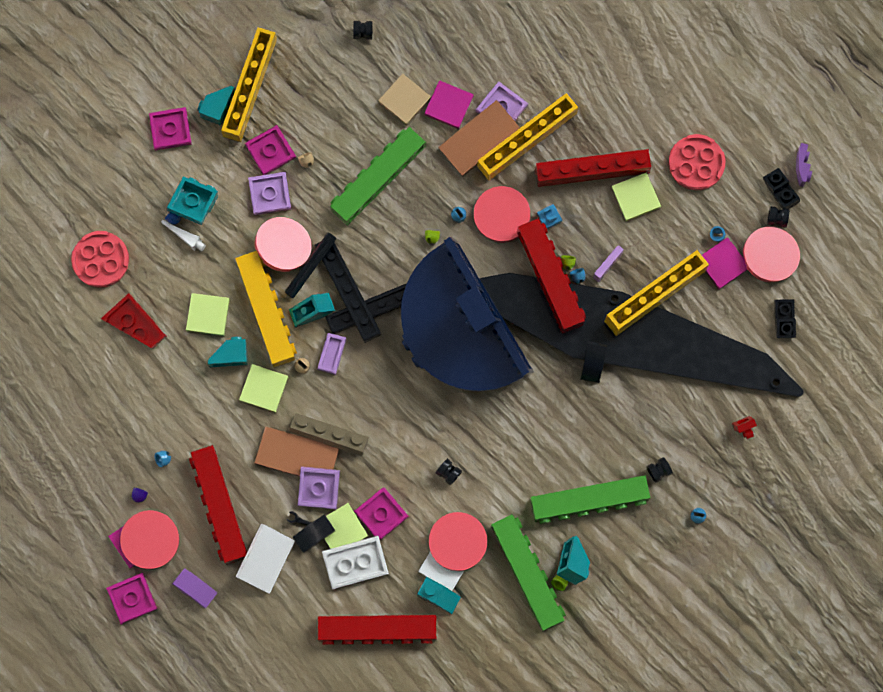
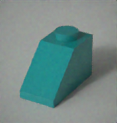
(216, 105)
(311, 309)
(230, 353)
(573, 562)
(438, 595)

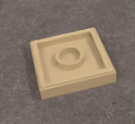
(404, 99)

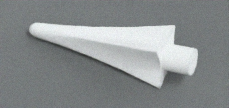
(189, 238)

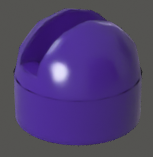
(138, 495)

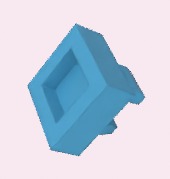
(549, 216)

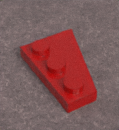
(135, 321)

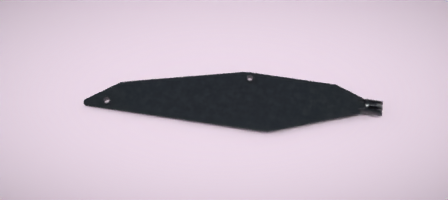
(654, 343)

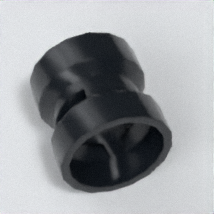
(363, 30)
(778, 217)
(659, 469)
(448, 472)

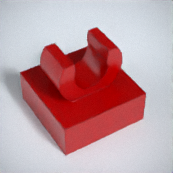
(744, 426)

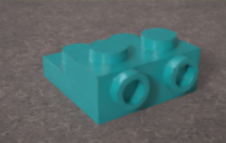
(193, 200)

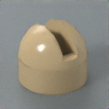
(305, 159)
(299, 368)

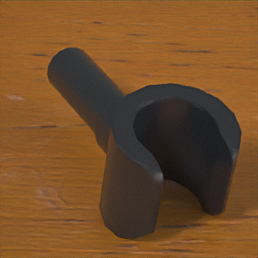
(298, 520)

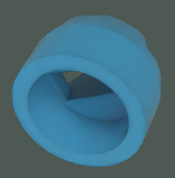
(455, 216)
(717, 230)
(578, 275)
(162, 458)
(697, 519)

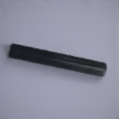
(310, 265)

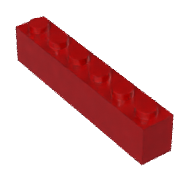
(593, 168)
(550, 275)
(219, 504)
(377, 628)

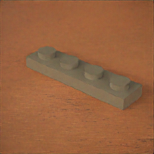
(328, 434)

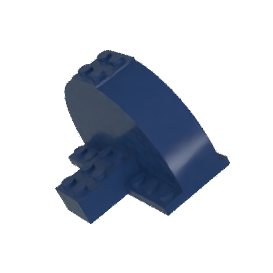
(456, 326)

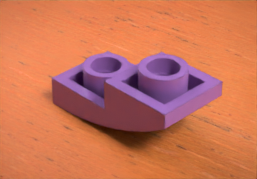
(802, 168)
(194, 588)

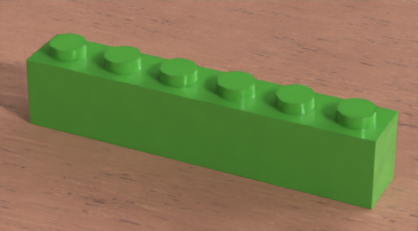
(377, 176)
(590, 498)
(528, 573)

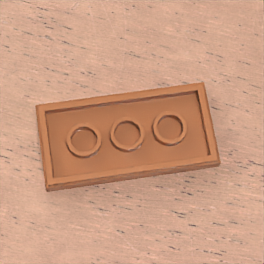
(478, 137)
(290, 452)

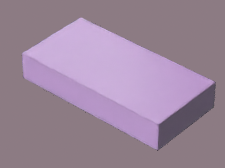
(608, 263)
(331, 353)

